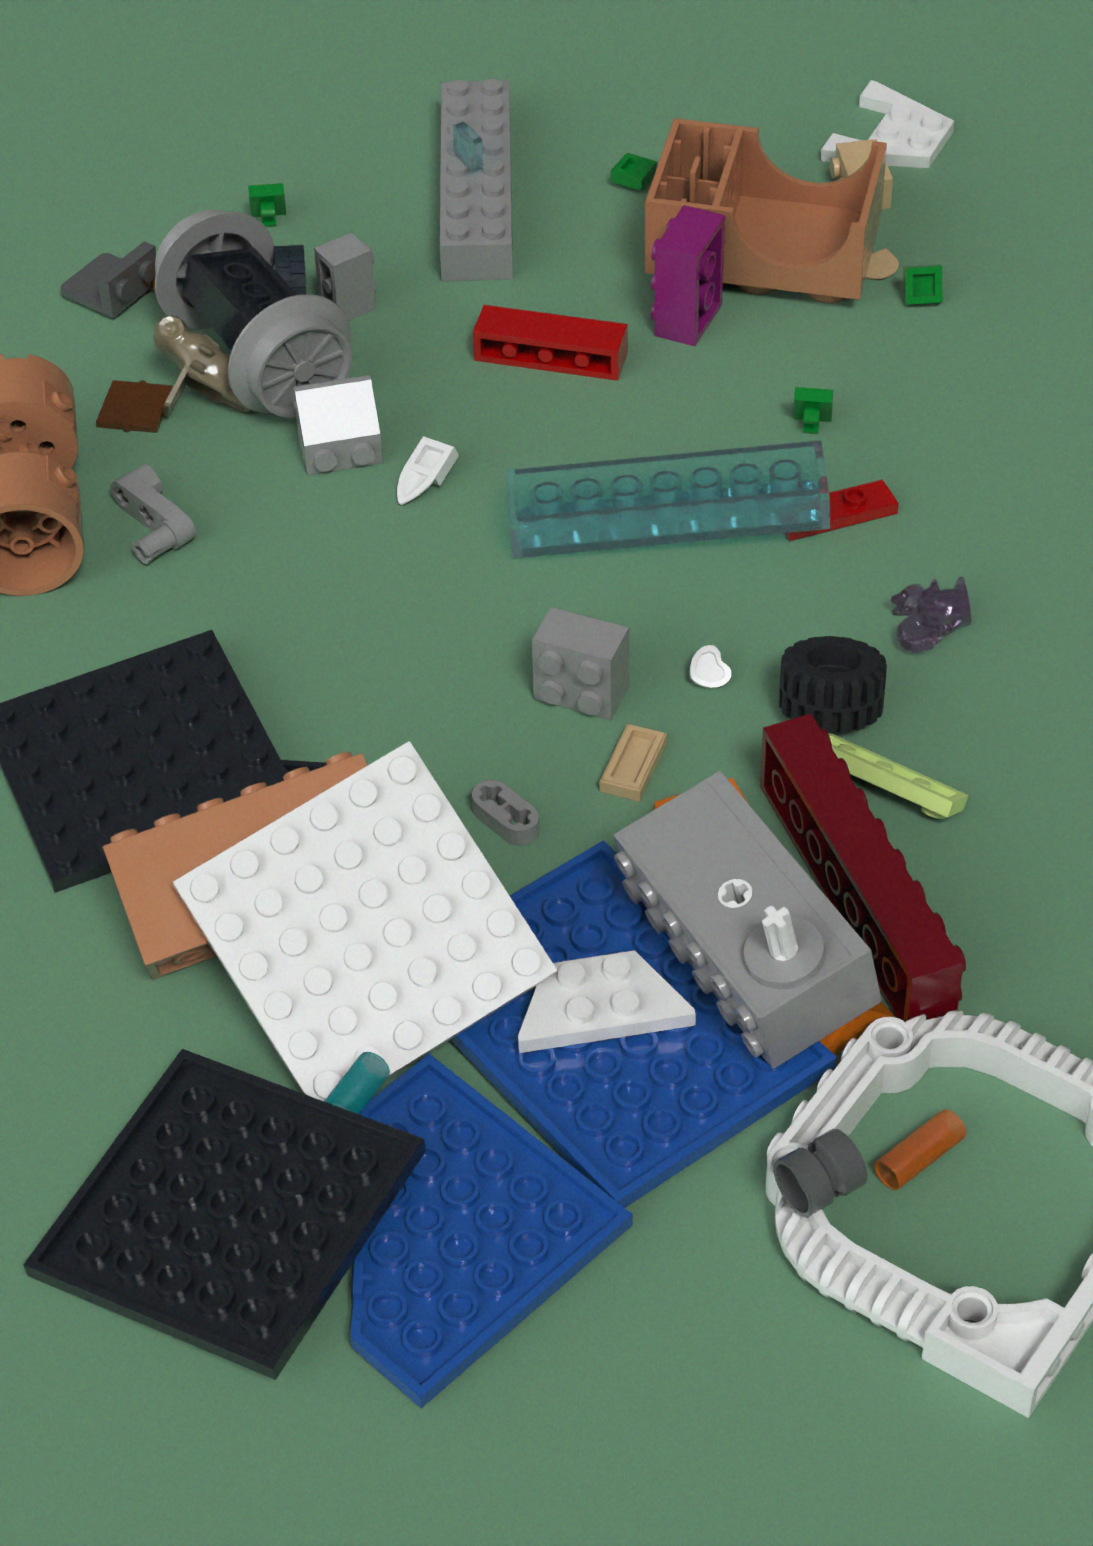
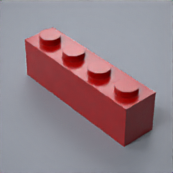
(550, 342)

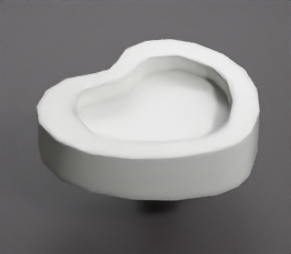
(708, 669)

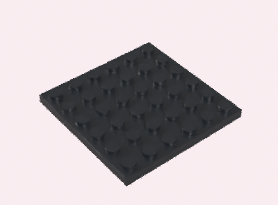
(128, 750)
(227, 1212)

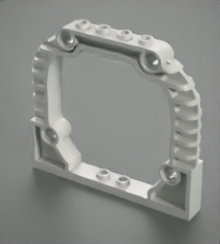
(1012, 1347)

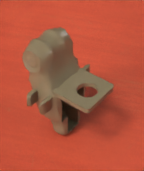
(199, 361)

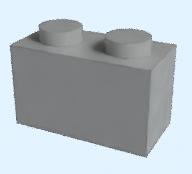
(346, 275)

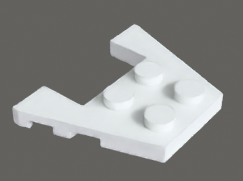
(909, 128)

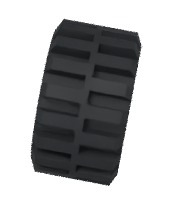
(834, 682)

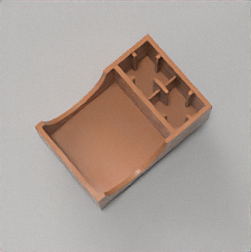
(776, 226)

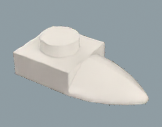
(425, 467)

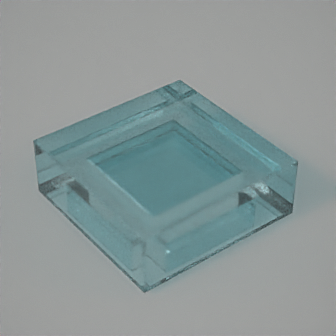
(468, 146)

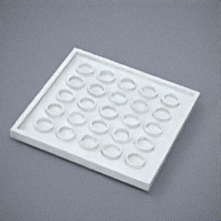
(364, 925)

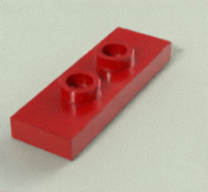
(856, 506)

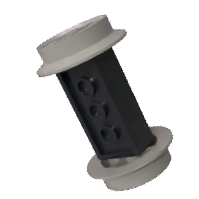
(222, 276)

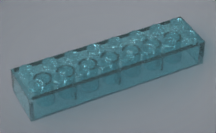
(667, 499)

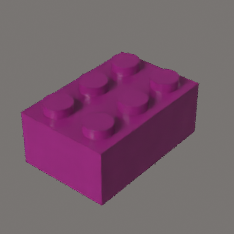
(688, 275)

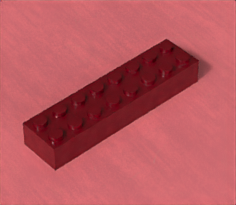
(860, 869)

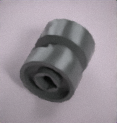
(823, 1171)

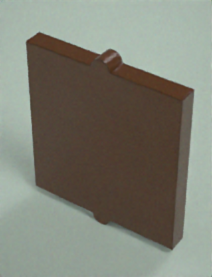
(133, 406)

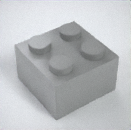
(580, 663)

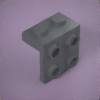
(112, 282)

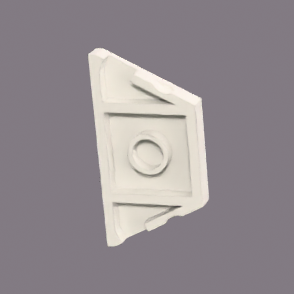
(601, 1001)

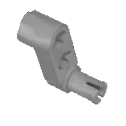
(141, 498)

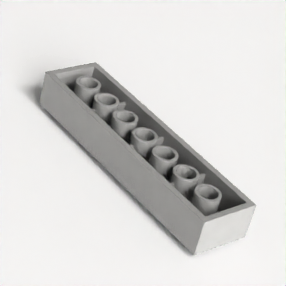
(476, 203)

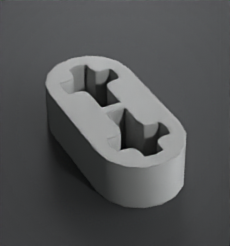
(500, 816)

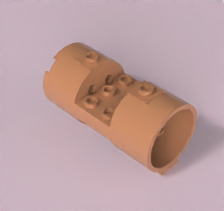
(37, 484)

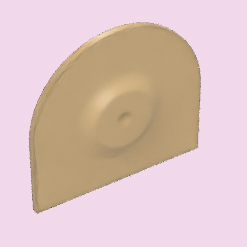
(882, 265)

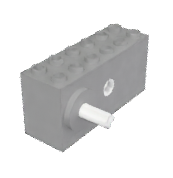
(747, 920)

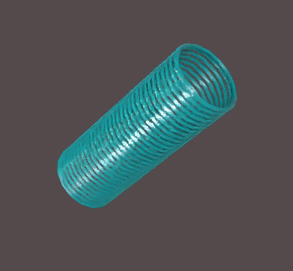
(364, 1091)

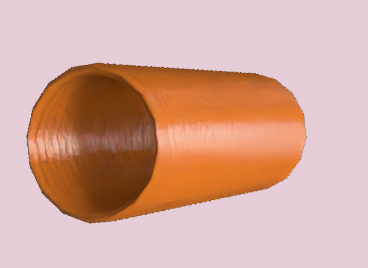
(923, 1148)

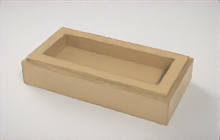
(633, 762)

